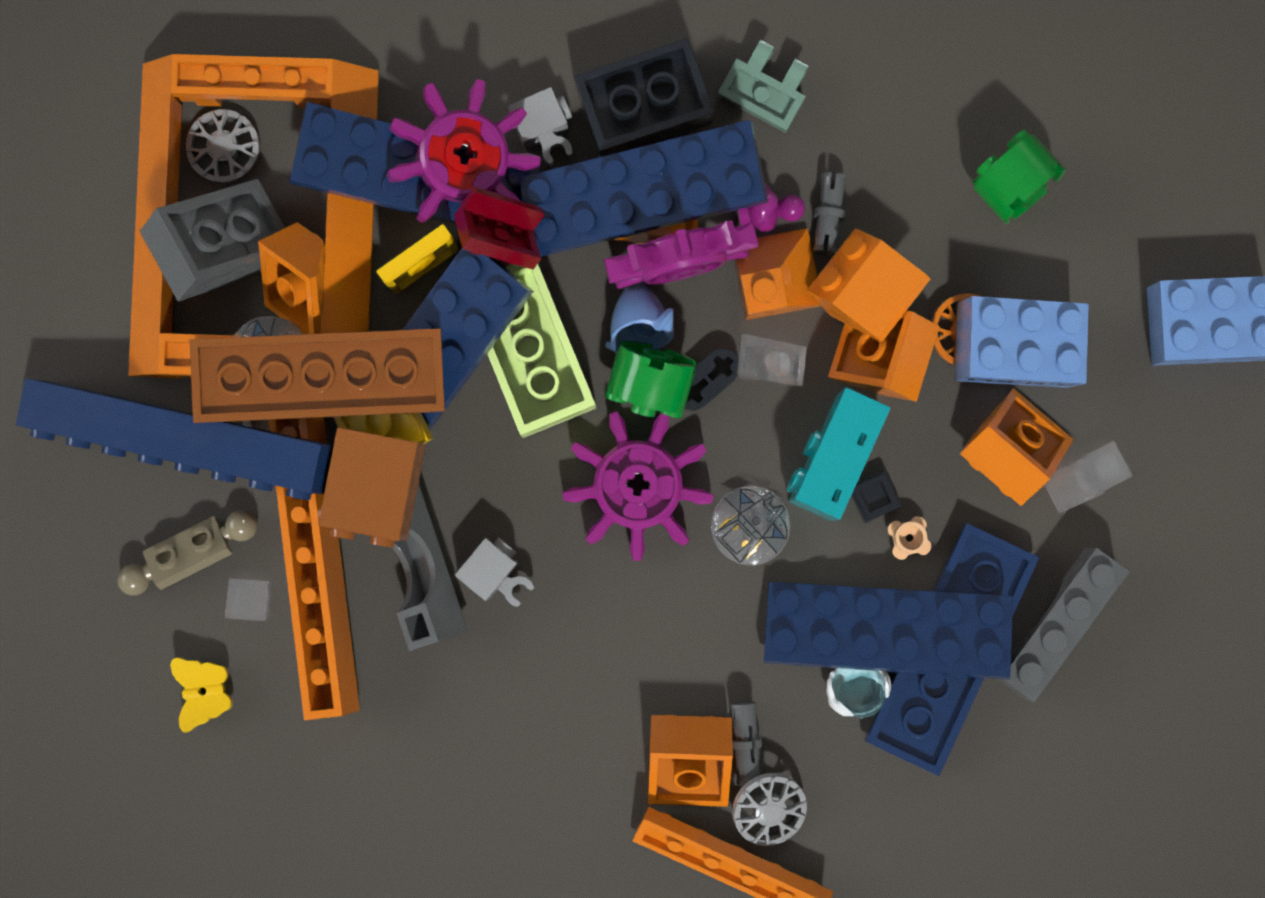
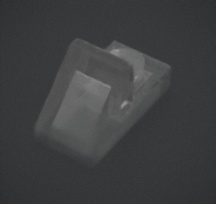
(771, 361)
(1087, 477)

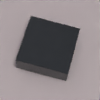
(875, 497)

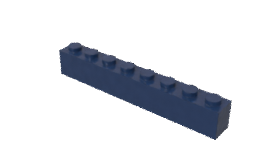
(171, 435)

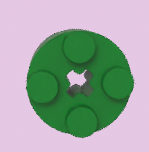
(1017, 177)
(651, 379)

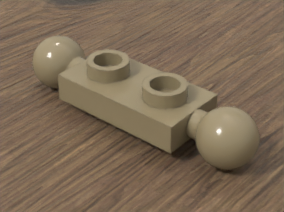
(187, 552)

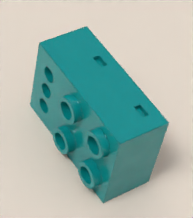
(837, 455)

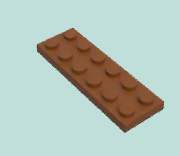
(317, 375)

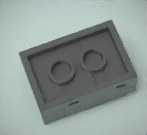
(211, 238)

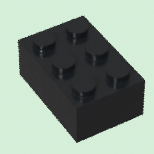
(644, 98)

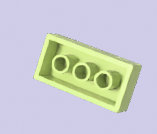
(538, 363)

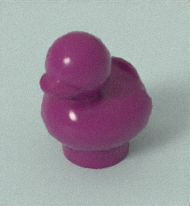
(766, 215)

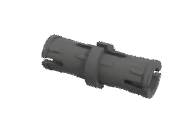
(829, 213)
(746, 741)

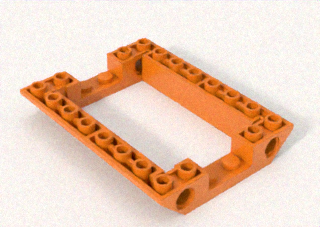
(206, 82)

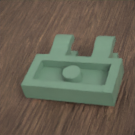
(761, 94)

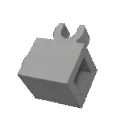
(544, 123)
(490, 570)

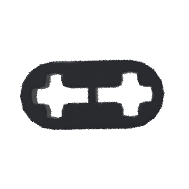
(716, 386)

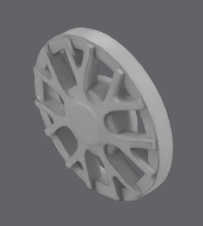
(222, 146)
(769, 809)

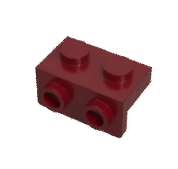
(499, 227)

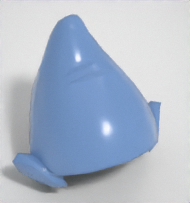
(640, 318)

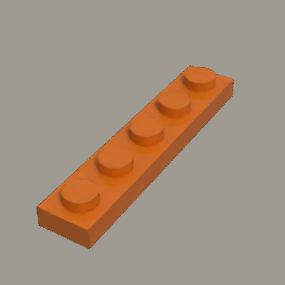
(722, 860)

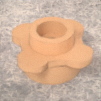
(916, 528)

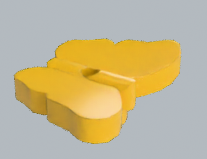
(193, 677)

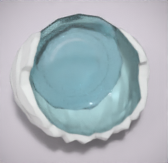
(857, 691)

